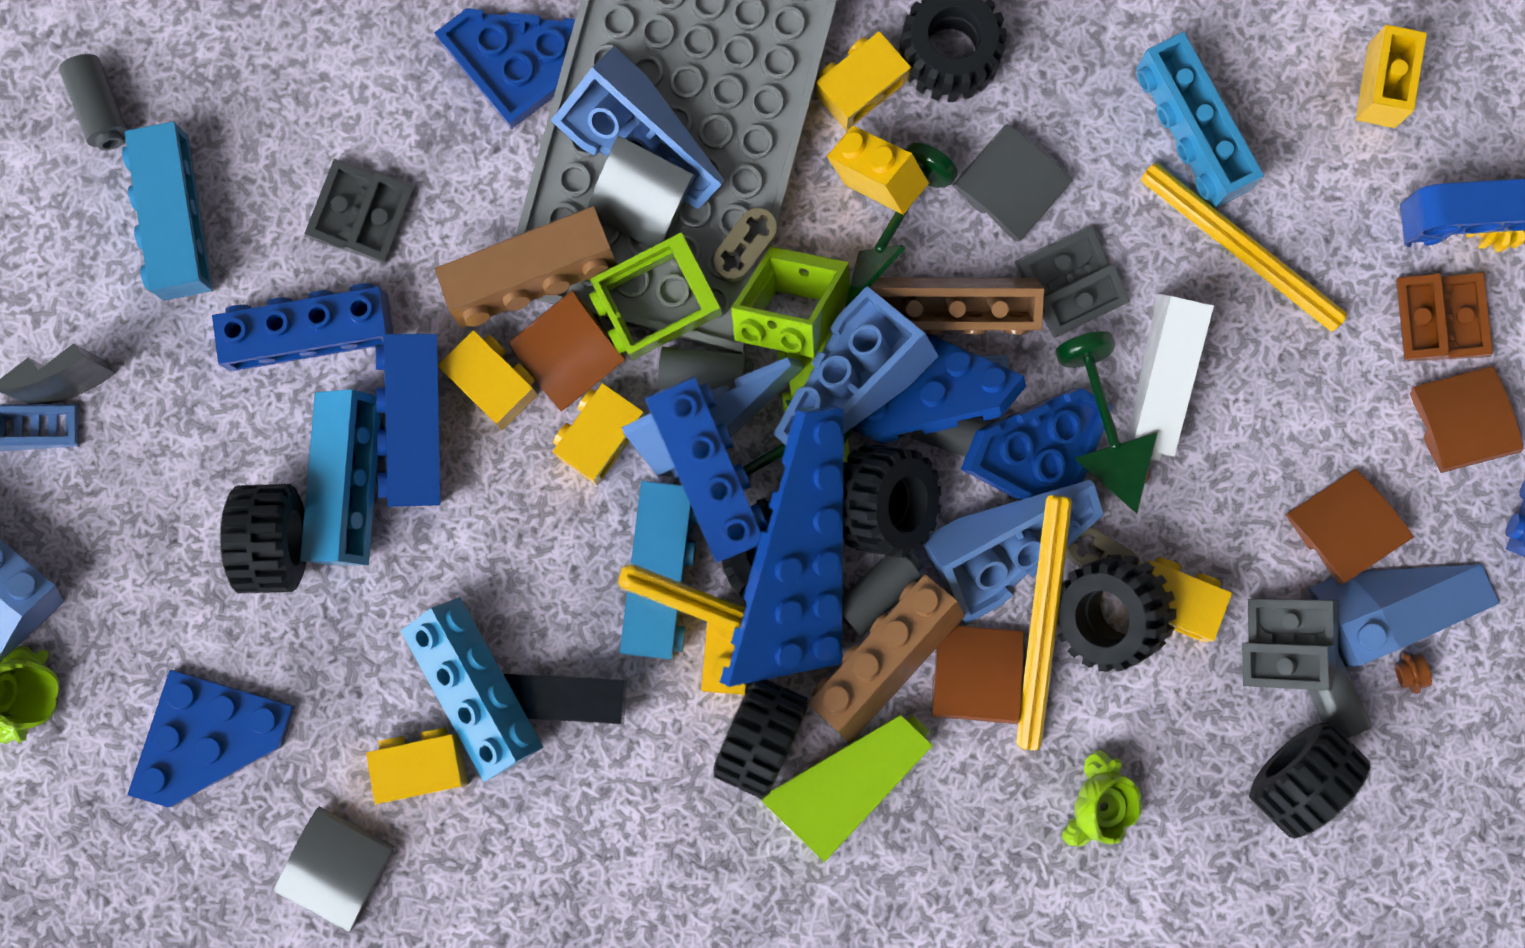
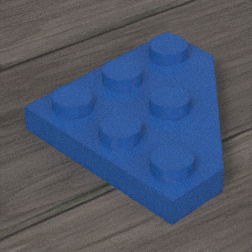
(509, 57)
(948, 391)
(1037, 445)
(204, 736)

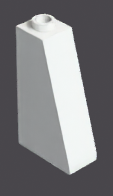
(1169, 371)

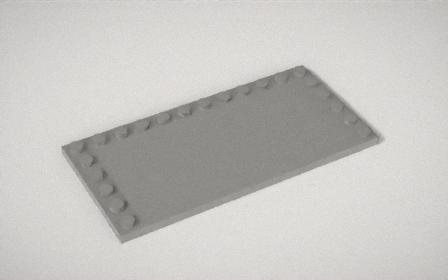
(742, 90)

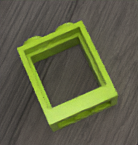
(676, 248)
(782, 272)

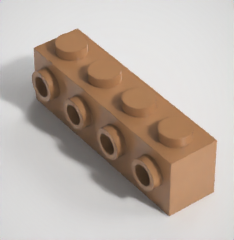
(525, 268)
(966, 303)
(886, 657)

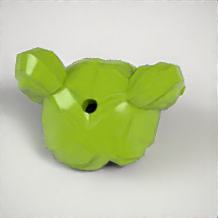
(26, 693)
(1121, 802)

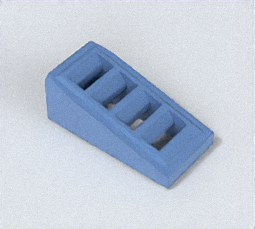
(35, 441)

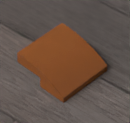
(1444, 317)
(566, 350)
(1467, 419)
(1349, 526)
(979, 675)

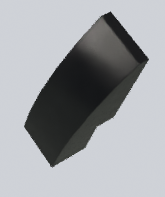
(570, 698)

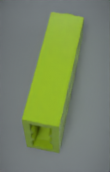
(842, 789)

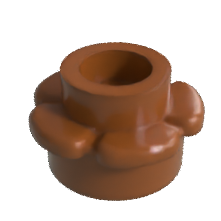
(1413, 672)

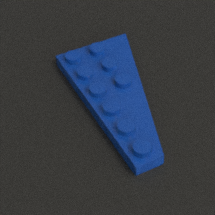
(797, 570)

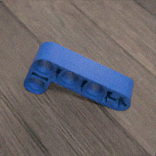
(1463, 208)

